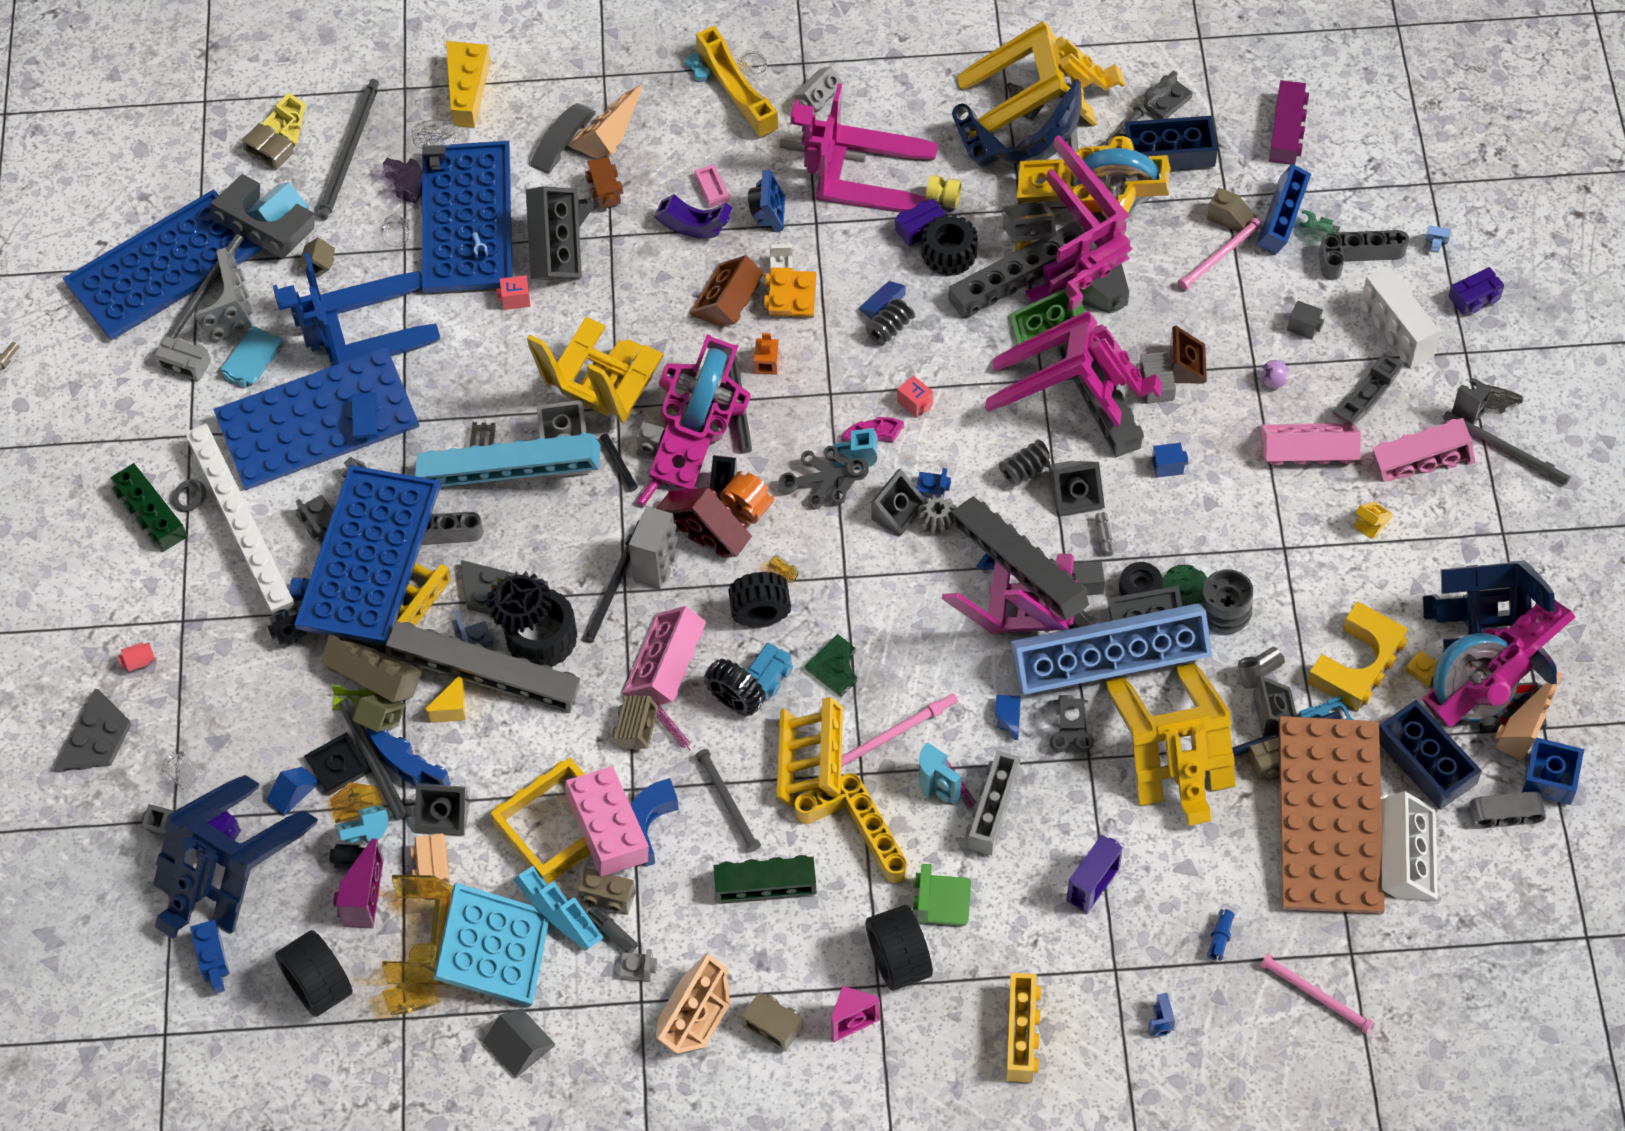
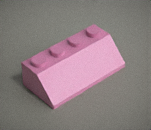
(1310, 443)
(665, 655)

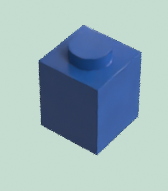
(1169, 460)

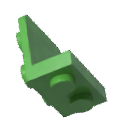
(941, 898)

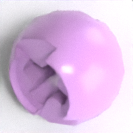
(1274, 374)

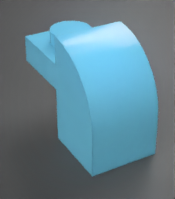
(862, 445)

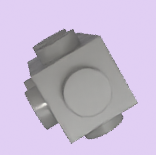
(818, 88)

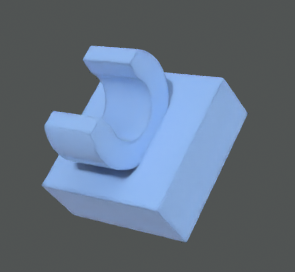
(1438, 236)

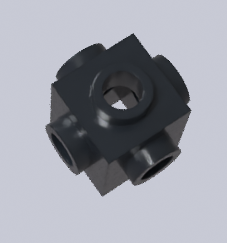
(281, 619)

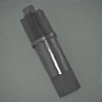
(612, 930)

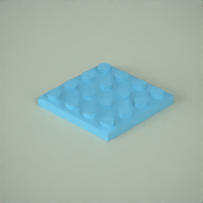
(491, 945)

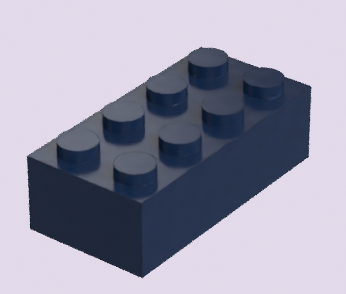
(1185, 140)
(1428, 754)

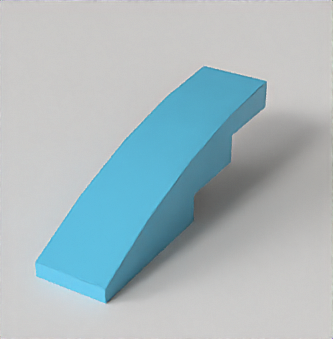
(564, 914)

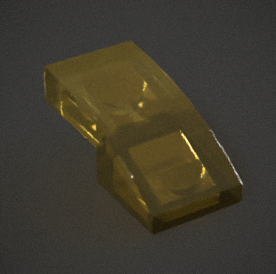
(410, 998)

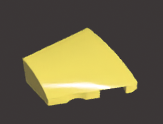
(287, 117)

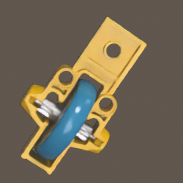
(1130, 178)

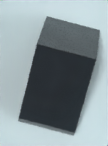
(722, 472)

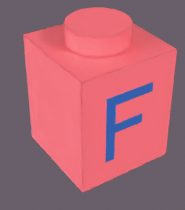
(514, 292)
(915, 396)

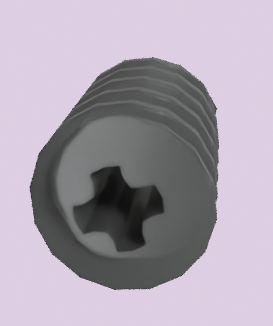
(889, 321)
(1025, 462)

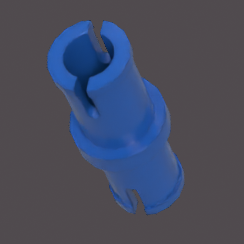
(1220, 934)

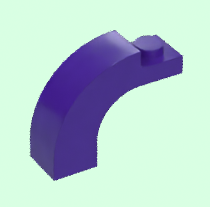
(692, 221)

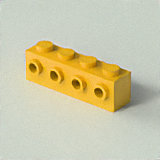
(1021, 1027)

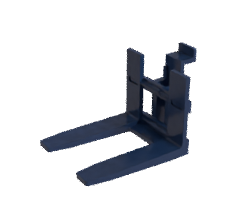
(1479, 607)
(189, 833)

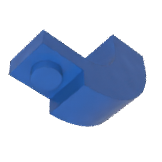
(650, 804)

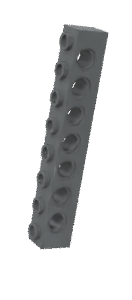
(979, 289)

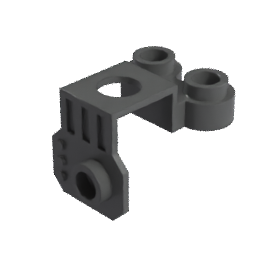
(1071, 730)

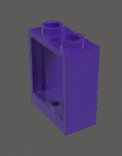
(1094, 873)

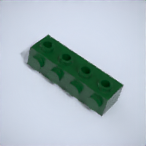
(148, 507)
(765, 879)

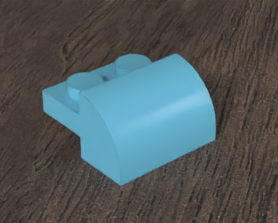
(936, 776)
(371, 824)

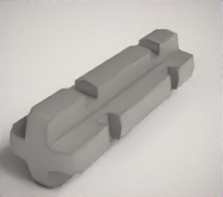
(1104, 534)

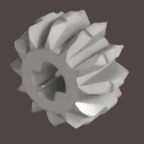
(936, 514)

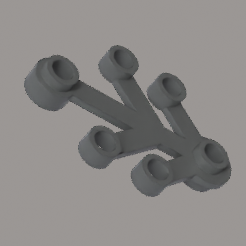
(827, 476)

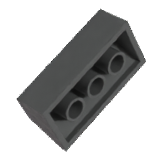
(553, 233)

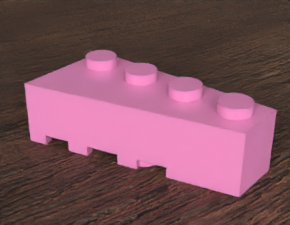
(1425, 450)

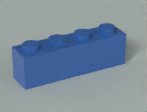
(1283, 209)

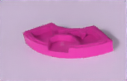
(885, 428)

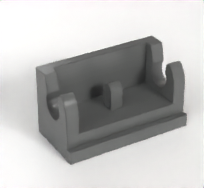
(1472, 403)

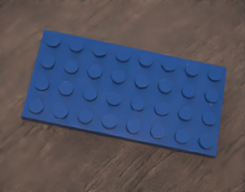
(465, 198)
(154, 267)
(312, 418)
(368, 555)

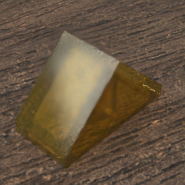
(353, 797)

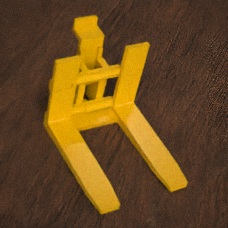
(1052, 58)
(610, 381)
(1210, 741)

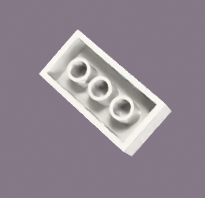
(1399, 317)

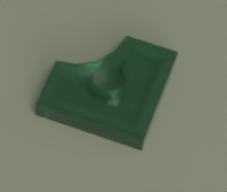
(832, 665)

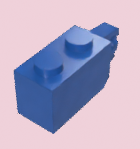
(210, 953)

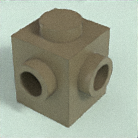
(320, 254)

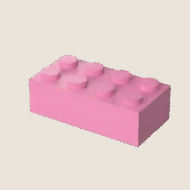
(607, 821)

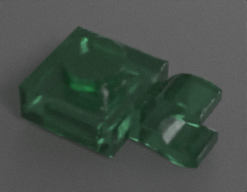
(1324, 224)

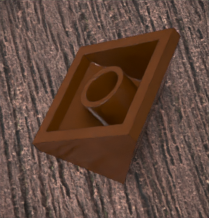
(1187, 357)

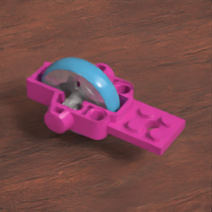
(687, 442)
(1461, 675)

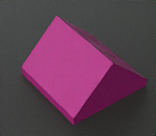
(853, 1012)

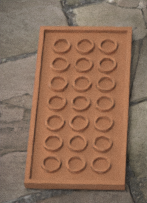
(1330, 815)

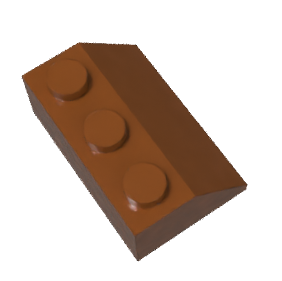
(728, 291)

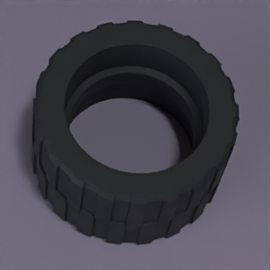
(552, 649)
(899, 947)
(313, 973)

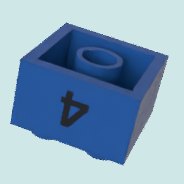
(1553, 770)

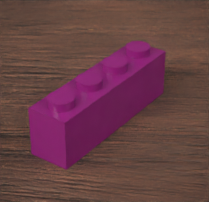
(1287, 122)

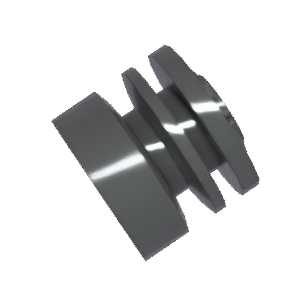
(1228, 600)

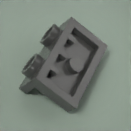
(1166, 96)
(317, 516)

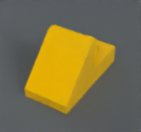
(1372, 518)

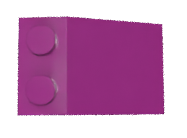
(360, 889)

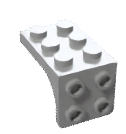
(232, 310)

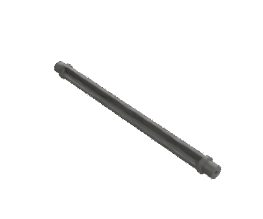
(348, 149)

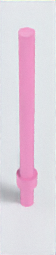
(932, 710)

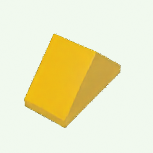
(449, 704)

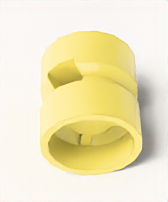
(944, 191)

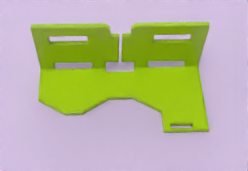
(339, 690)

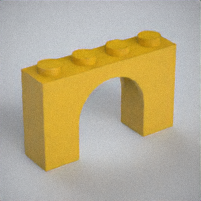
(1355, 685)

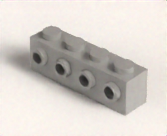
(994, 802)

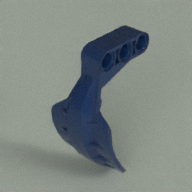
(1033, 148)

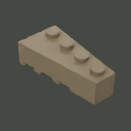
(371, 668)

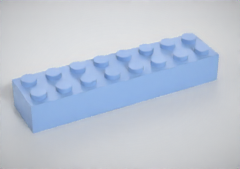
(1111, 648)

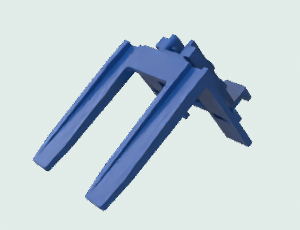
(322, 325)

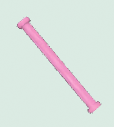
(1185, 283)
(1316, 993)

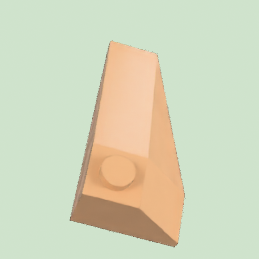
(608, 128)
(1525, 723)

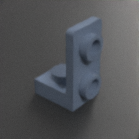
(475, 633)

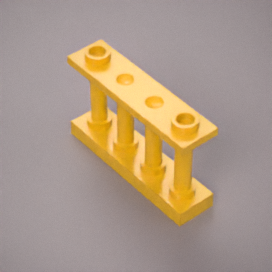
(424, 596)
(829, 757)

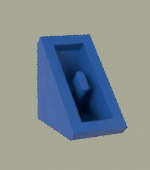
(291, 788)

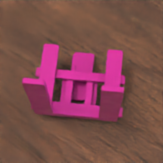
(1031, 610)

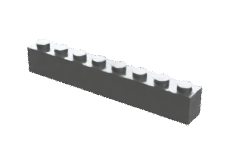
(1021, 558)
(483, 666)

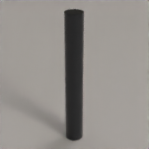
(619, 463)

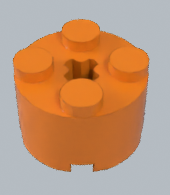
(747, 497)

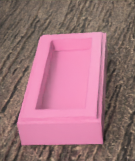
(711, 186)

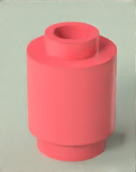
(136, 656)

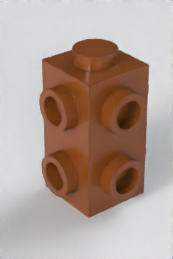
(603, 179)

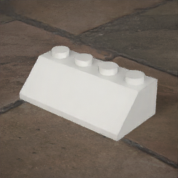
(1409, 848)

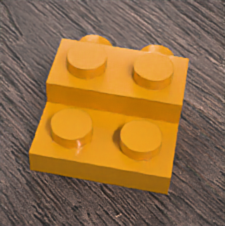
(790, 292)

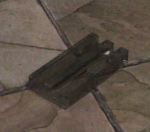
(483, 428)

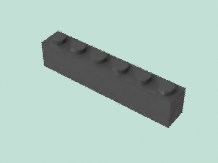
(1120, 439)

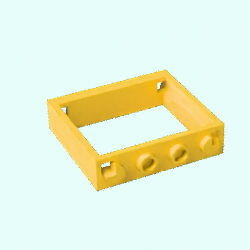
(568, 857)

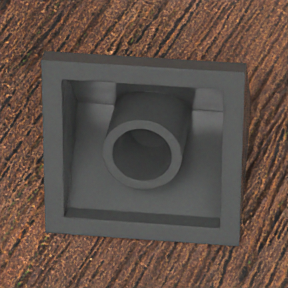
(896, 503)
(1271, 702)
(441, 809)
(517, 1041)

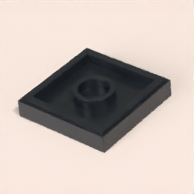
(337, 763)

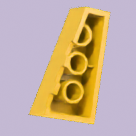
(467, 79)

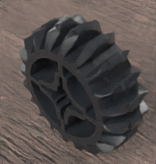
(510, 611)
(734, 687)

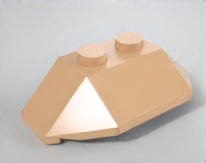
(695, 1007)

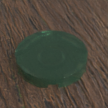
(1189, 582)

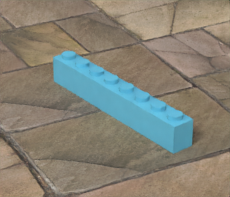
(510, 460)

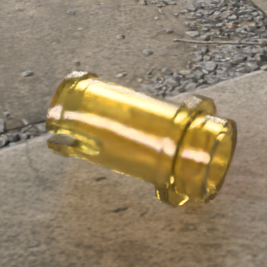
(783, 568)

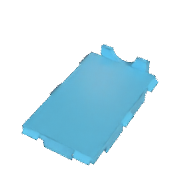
(251, 357)

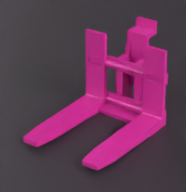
(826, 149)
(1107, 236)
(1085, 342)

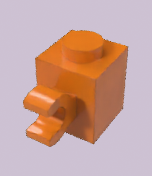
(766, 355)

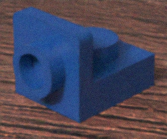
(933, 483)
(1164, 1017)

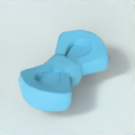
(694, 62)

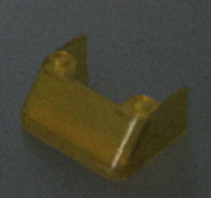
(422, 956)

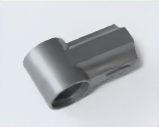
(1260, 665)

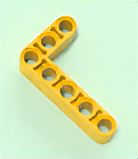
(863, 819)

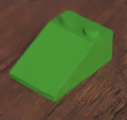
(1042, 315)

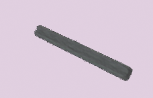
(740, 421)

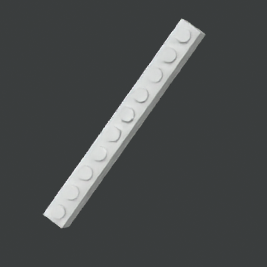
(239, 519)

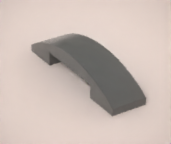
(559, 135)
(1369, 391)

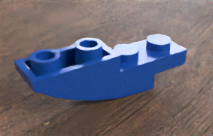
(400, 759)

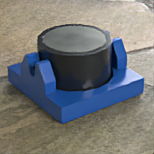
(767, 202)

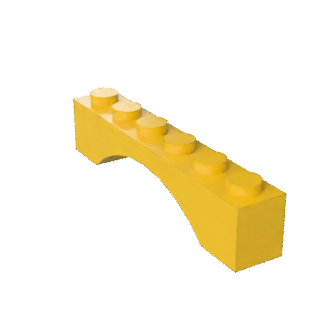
(753, 106)

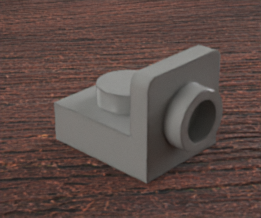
(638, 966)

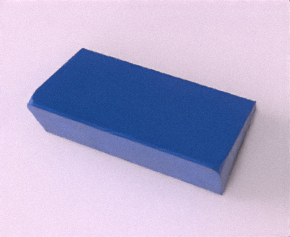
(882, 297)

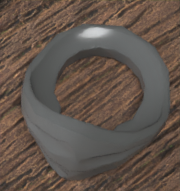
(199, 496)

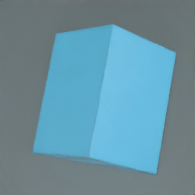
(276, 203)

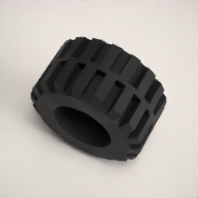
(949, 258)
(759, 599)

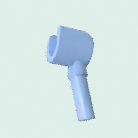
(479, 246)

